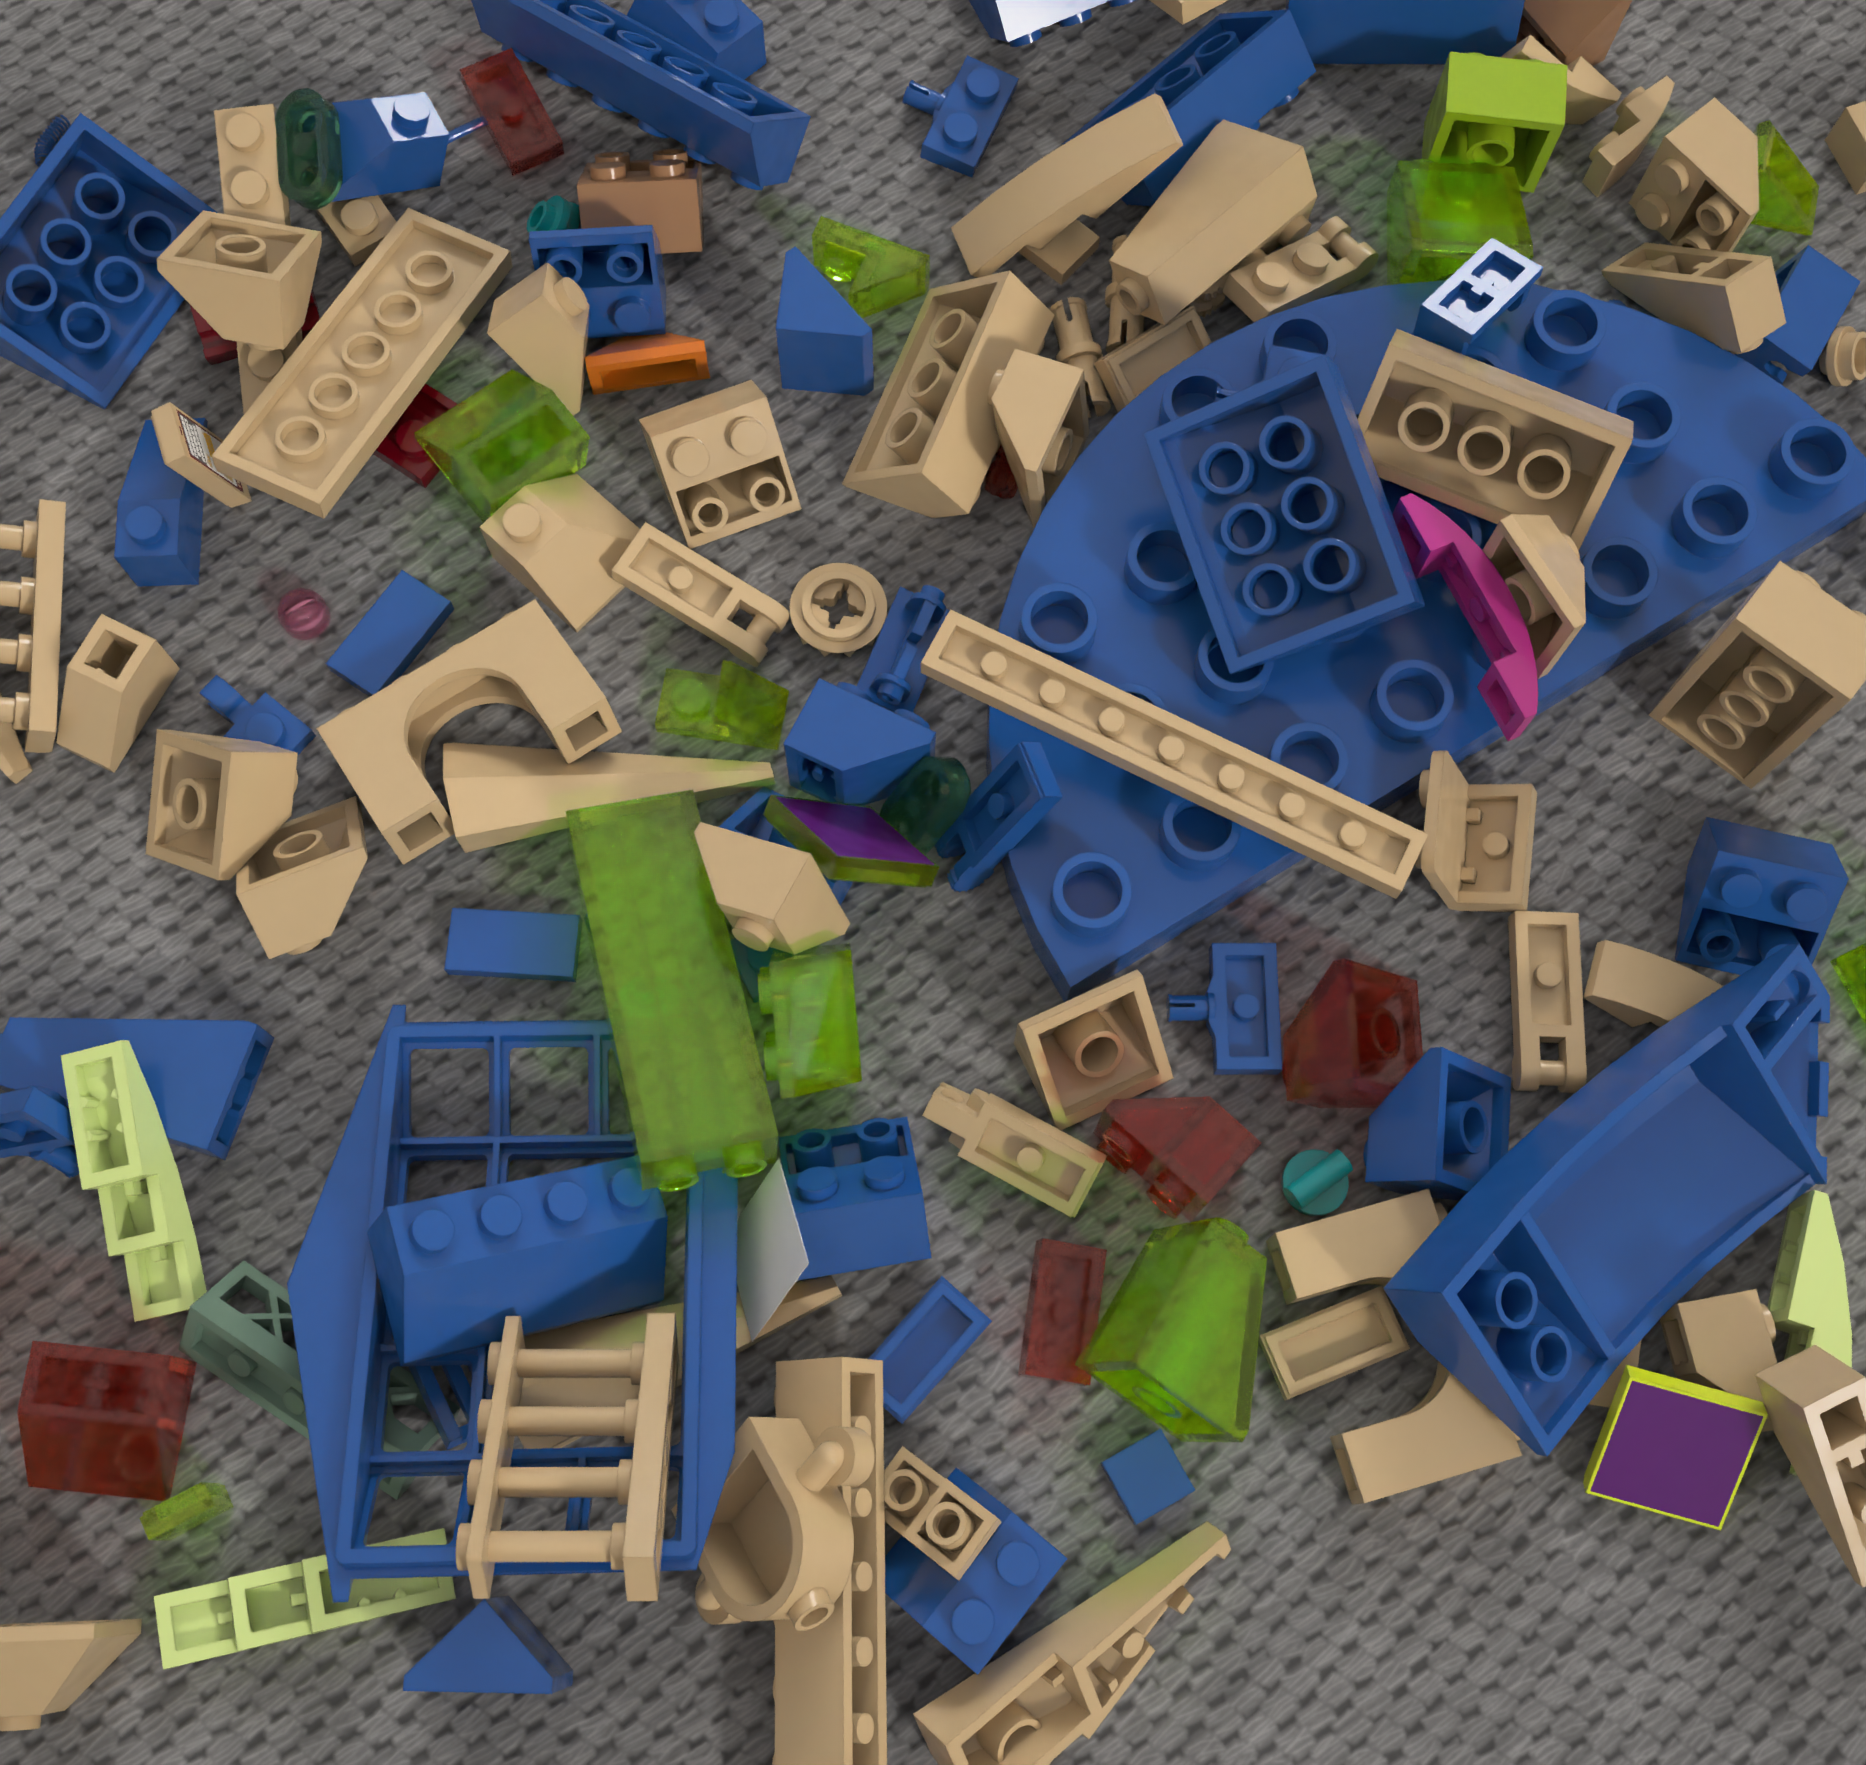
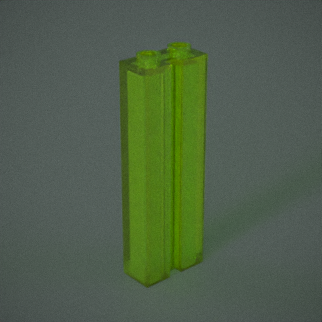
(670, 993)

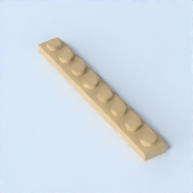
(1174, 754)

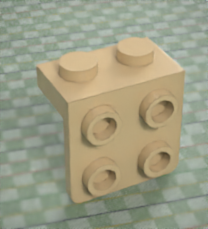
(1476, 839)

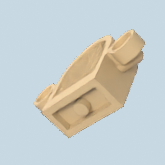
(782, 1525)

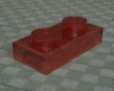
(512, 111)
(1061, 1310)

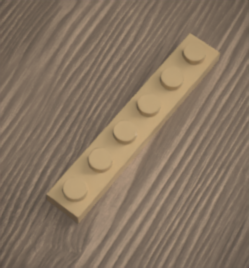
(253, 191)

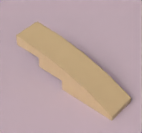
(1068, 182)

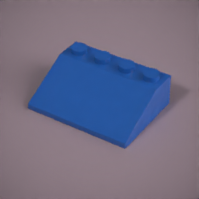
(72, 288)
(1283, 516)

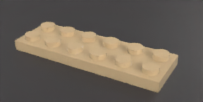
(363, 363)

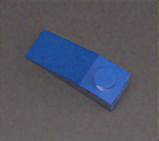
(158, 519)

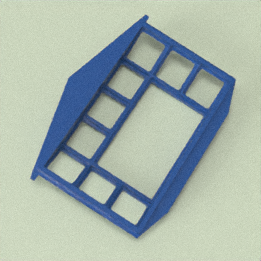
(349, 1343)

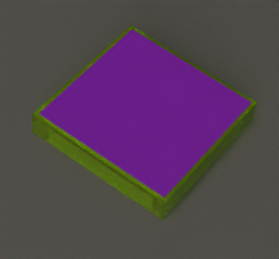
(850, 842)

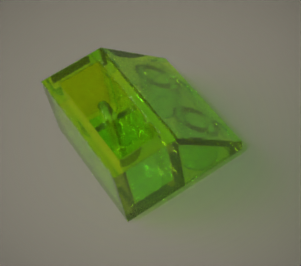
(504, 440)
(813, 1020)

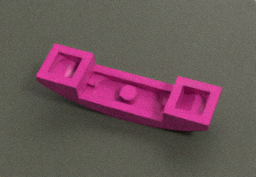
(1440, 544)

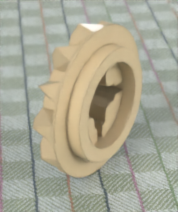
(824, 587)

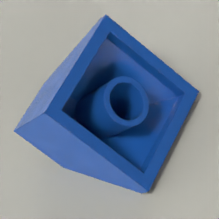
(390, 145)
(1439, 1127)

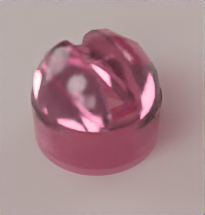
(305, 619)

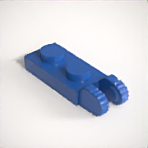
(999, 815)

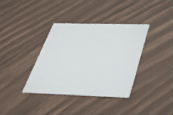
(768, 1250)

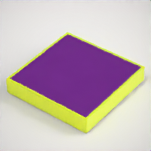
(1674, 1447)

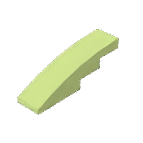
(138, 1184)
(1810, 1282)
(284, 1605)

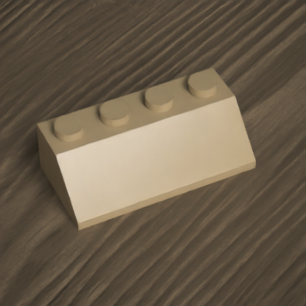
(934, 419)
(1489, 438)

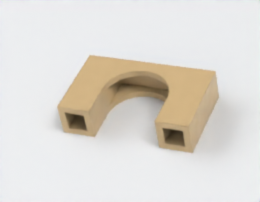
(511, 662)
(1450, 1426)

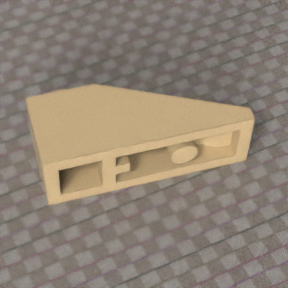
(1706, 291)
(1821, 1425)

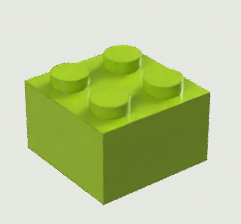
(1497, 114)

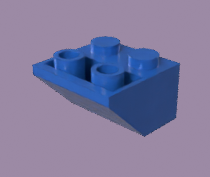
(616, 271)
(851, 747)
(1755, 895)
(856, 1196)

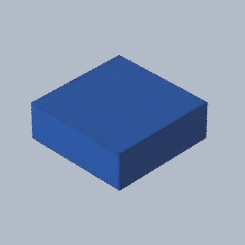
(1147, 1476)

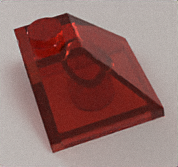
(1352, 1038)

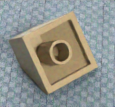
(245, 276)
(1039, 423)
(561, 545)
(1544, 579)
(216, 800)
(303, 878)
(769, 891)
(53, 1664)

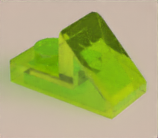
(881, 269)
(723, 708)

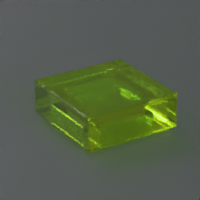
(185, 1511)

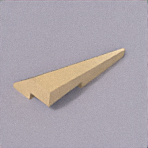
(525, 791)
(623, 1329)
(1069, 1672)

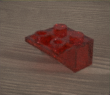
(1177, 1146)
(103, 1419)

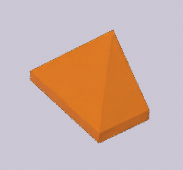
(646, 362)

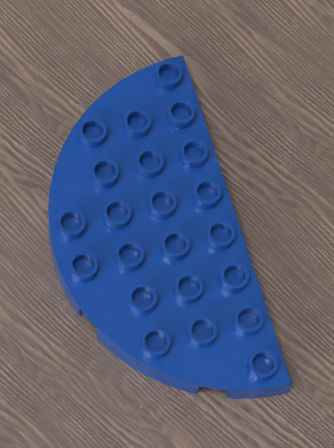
(1706, 502)

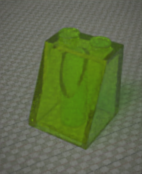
(1447, 214)
(1185, 1331)

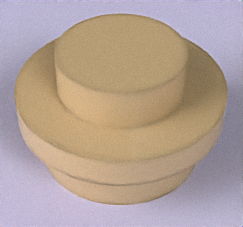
(1844, 356)

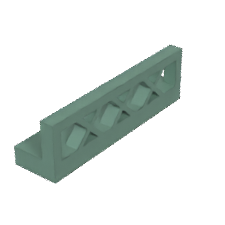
(254, 1360)

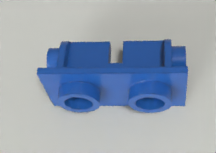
(894, 666)

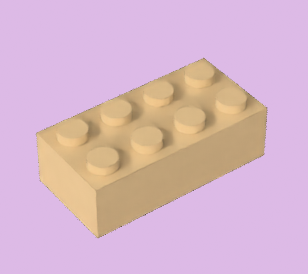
(1768, 676)

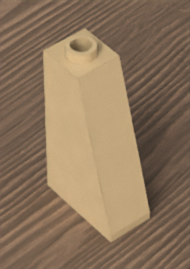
(1210, 218)

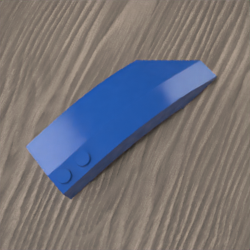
(1625, 1200)

